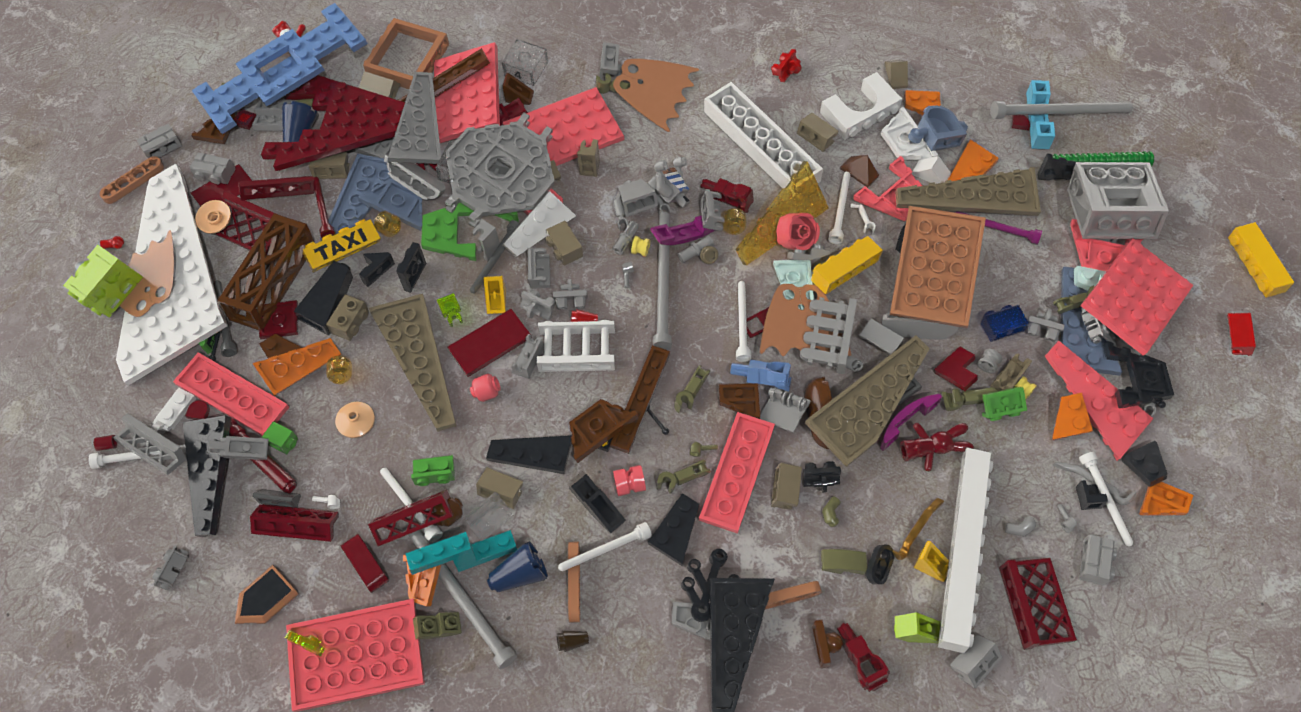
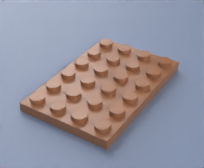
(938, 266)

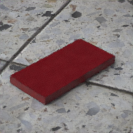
(489, 342)

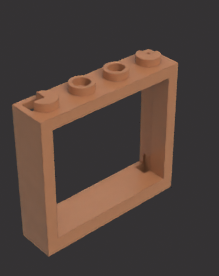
(437, 50)

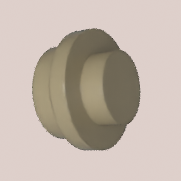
(709, 254)

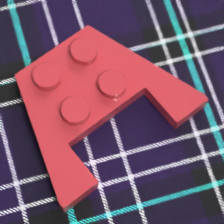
(887, 201)
(1094, 252)

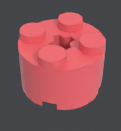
(797, 231)

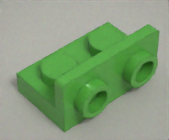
(1004, 402)
(433, 470)

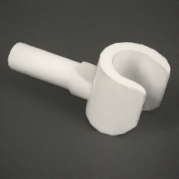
(332, 500)

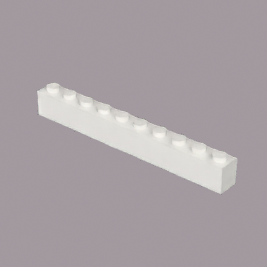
(965, 552)

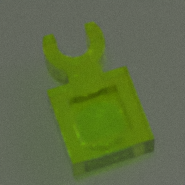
(450, 308)
(310, 644)

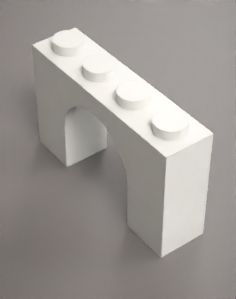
(851, 122)

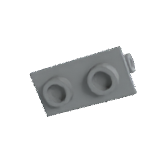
(166, 575)

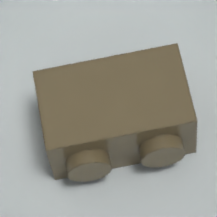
(564, 243)

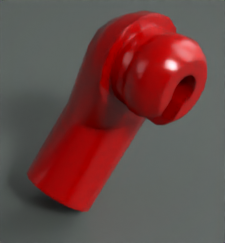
(115, 242)

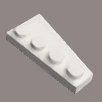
(533, 228)

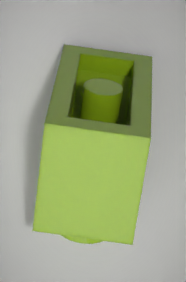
(917, 628)

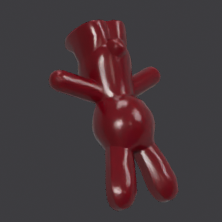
(938, 443)

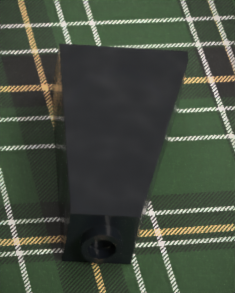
(325, 297)

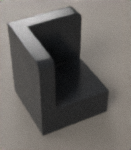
(1089, 496)

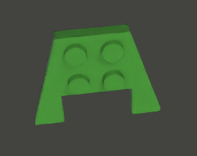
(441, 232)

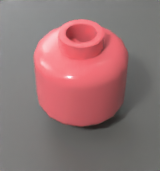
(485, 387)

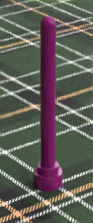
(1032, 235)

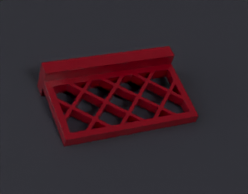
(250, 210)
(1022, 610)

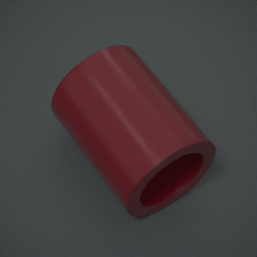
(104, 443)

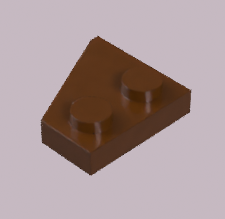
(211, 133)
(277, 345)
(740, 398)

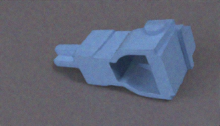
(765, 373)

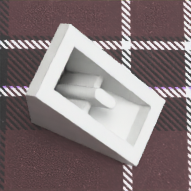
(932, 170)

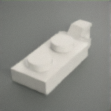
(173, 411)

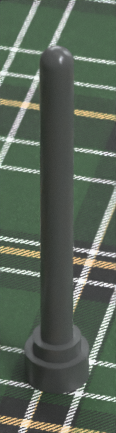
(494, 258)
(228, 347)

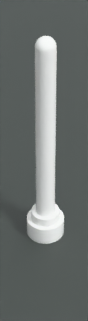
(836, 235)
(743, 353)
(97, 460)
(1090, 461)
(432, 532)
(641, 532)

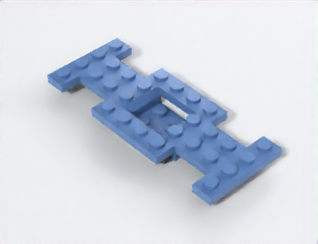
(284, 76)

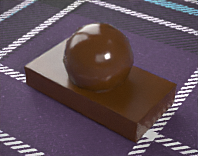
(825, 643)

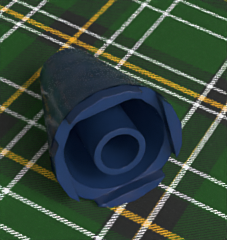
(295, 119)
(518, 570)

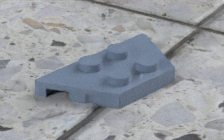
(397, 200)

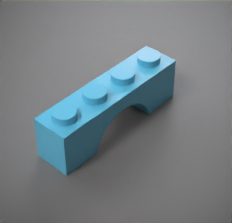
(1041, 130)

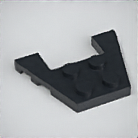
(1147, 375)

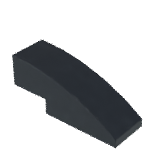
(597, 503)

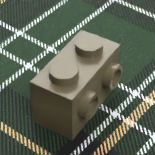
(347, 317)

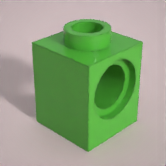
(280, 438)

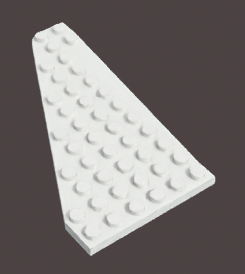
(192, 306)

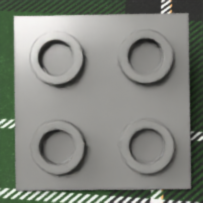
(1096, 329)
(784, 409)

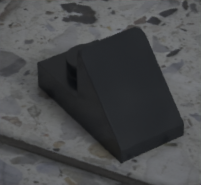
(377, 265)

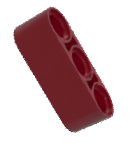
(364, 563)

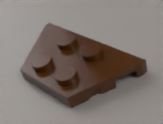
(598, 426)

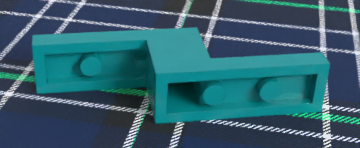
(461, 552)

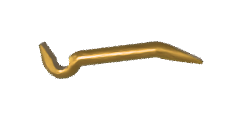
(917, 529)

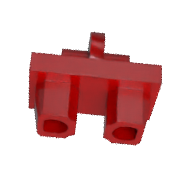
(788, 65)

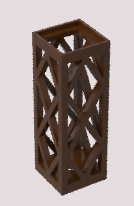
(295, 235)

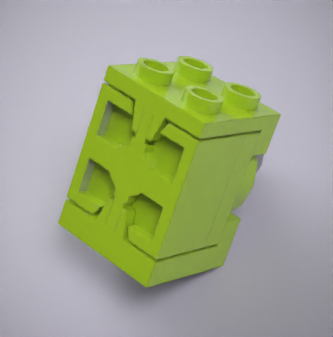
(102, 282)

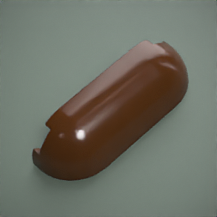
(819, 394)

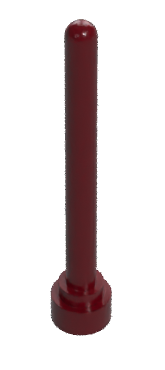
(326, 228)

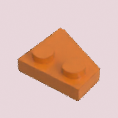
(919, 100)
(1071, 417)
(1165, 500)
(422, 584)

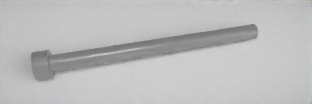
(1000, 108)
(662, 338)
(503, 655)

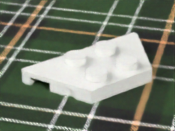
(897, 138)

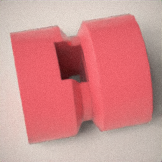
(629, 480)

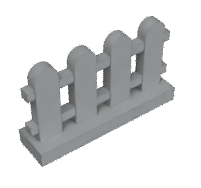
(829, 341)

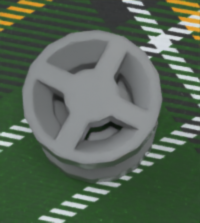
(990, 361)

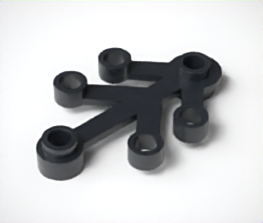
(703, 584)

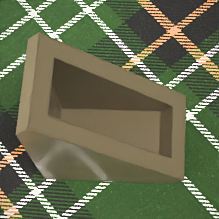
(897, 73)

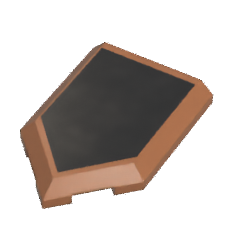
(264, 598)

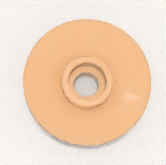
(209, 212)
(360, 424)

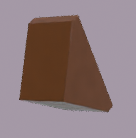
(516, 89)

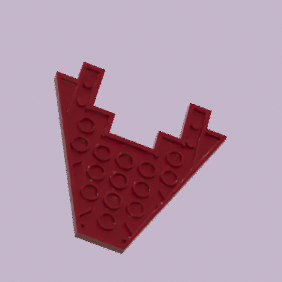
(350, 121)

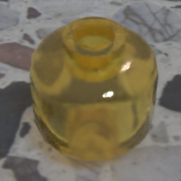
(735, 221)
(387, 223)
(339, 369)

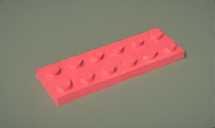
(231, 394)
(737, 472)

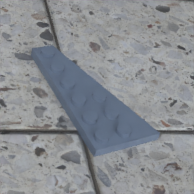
(363, 176)
(1076, 335)

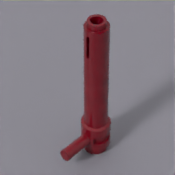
(269, 466)

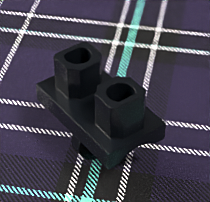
(821, 477)

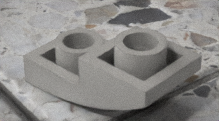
(812, 253)

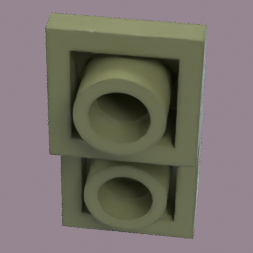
(843, 560)
(437, 626)

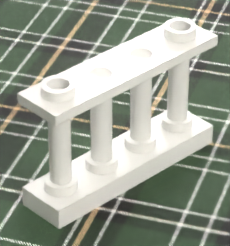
(582, 362)

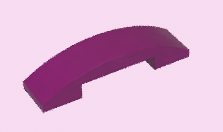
(681, 233)
(923, 405)

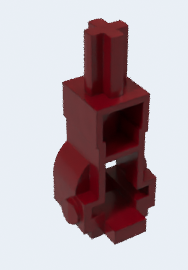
(732, 194)
(858, 652)

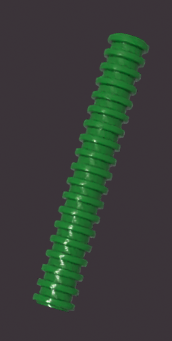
(1144, 157)

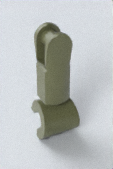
(605, 86)
(1072, 301)
(691, 390)
(956, 399)
(682, 476)

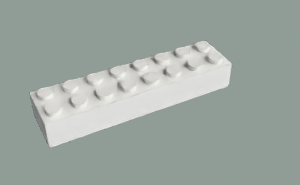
(757, 135)

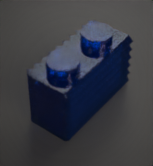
(1004, 323)

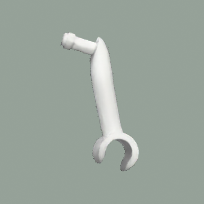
(868, 224)

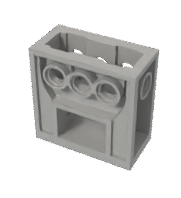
(1102, 202)

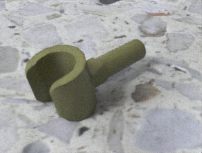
(696, 448)

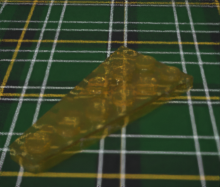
(799, 196)

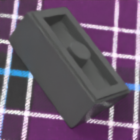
(277, 498)

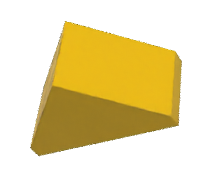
(495, 294)
(932, 562)

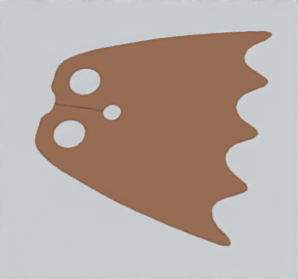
(659, 90)
(157, 272)
(787, 323)

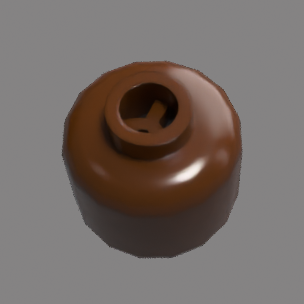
(456, 507)

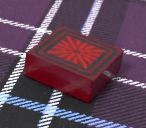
(245, 119)

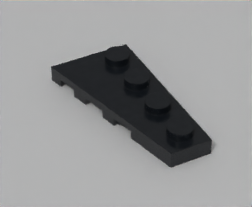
(536, 453)

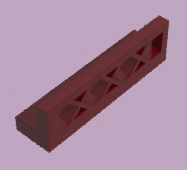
(276, 187)
(406, 511)
(294, 524)

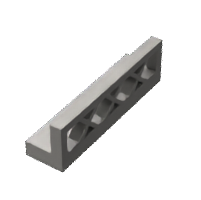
(154, 441)

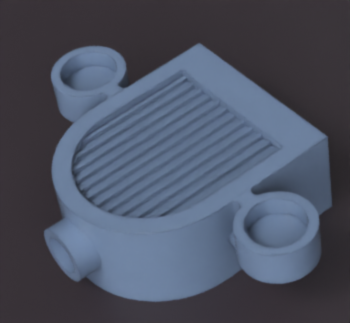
(939, 129)

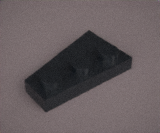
(675, 530)

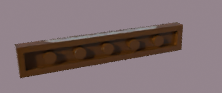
(458, 72)
(641, 397)

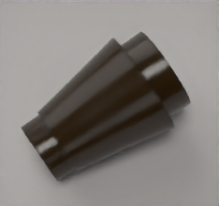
(571, 639)

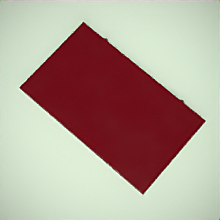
(214, 191)

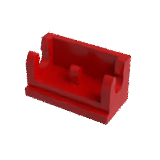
(1241, 333)

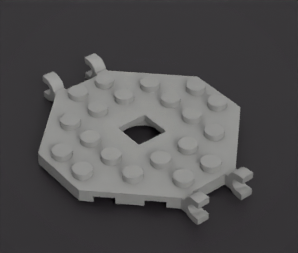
(491, 194)

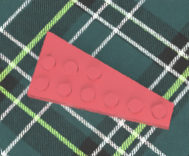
(1116, 425)

